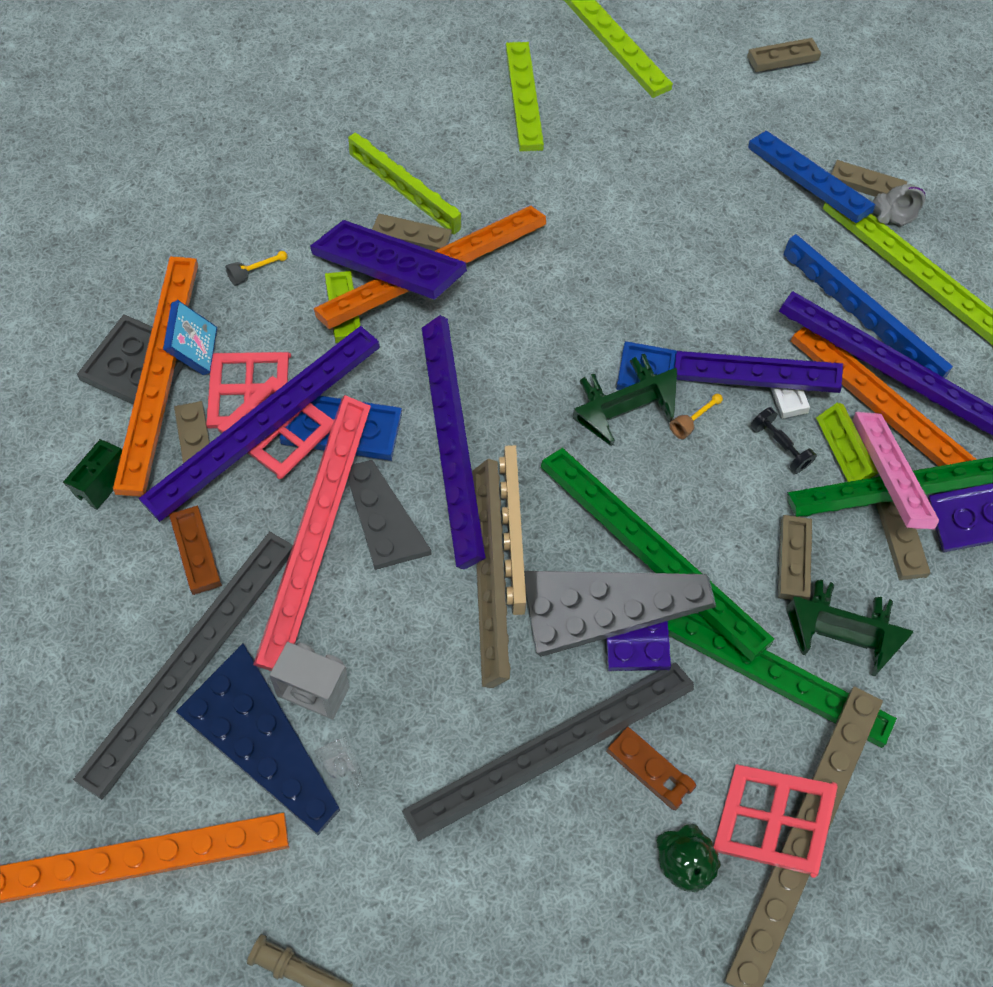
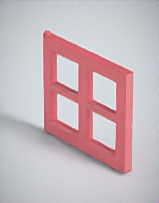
(217, 389)
(303, 447)
(775, 819)

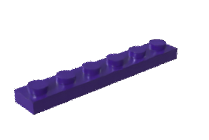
(759, 371)

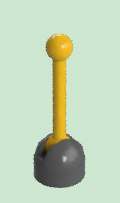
(238, 272)

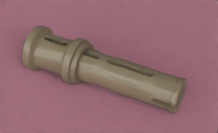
(285, 964)

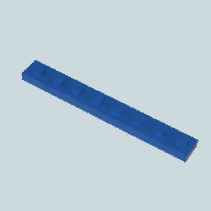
(863, 306)

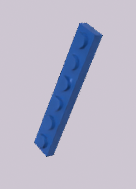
(811, 176)

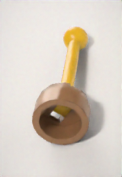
(683, 425)

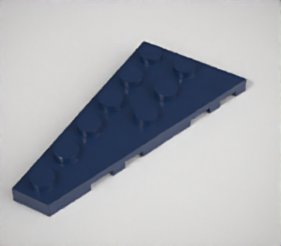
(250, 728)

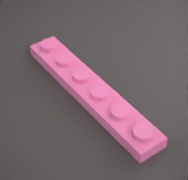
(895, 471)

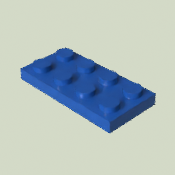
(377, 436)

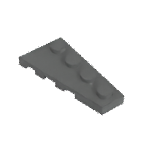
(385, 523)

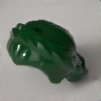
(683, 853)

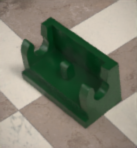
(95, 474)

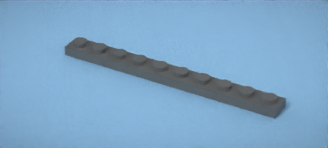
(183, 667)
(546, 751)

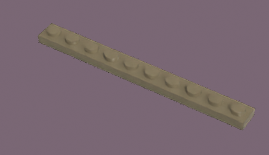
(786, 886)

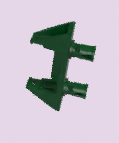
(607, 407)
(819, 617)

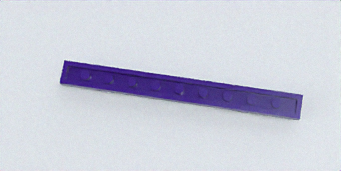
(889, 361)
(258, 424)
(453, 444)

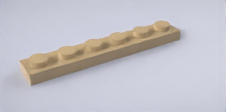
(513, 539)

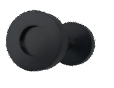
(764, 420)

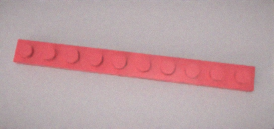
(313, 532)

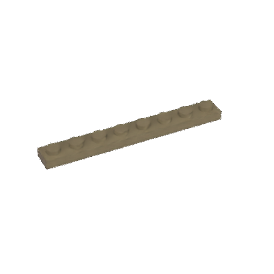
(490, 578)

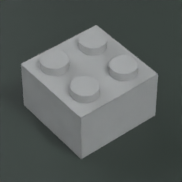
(310, 679)

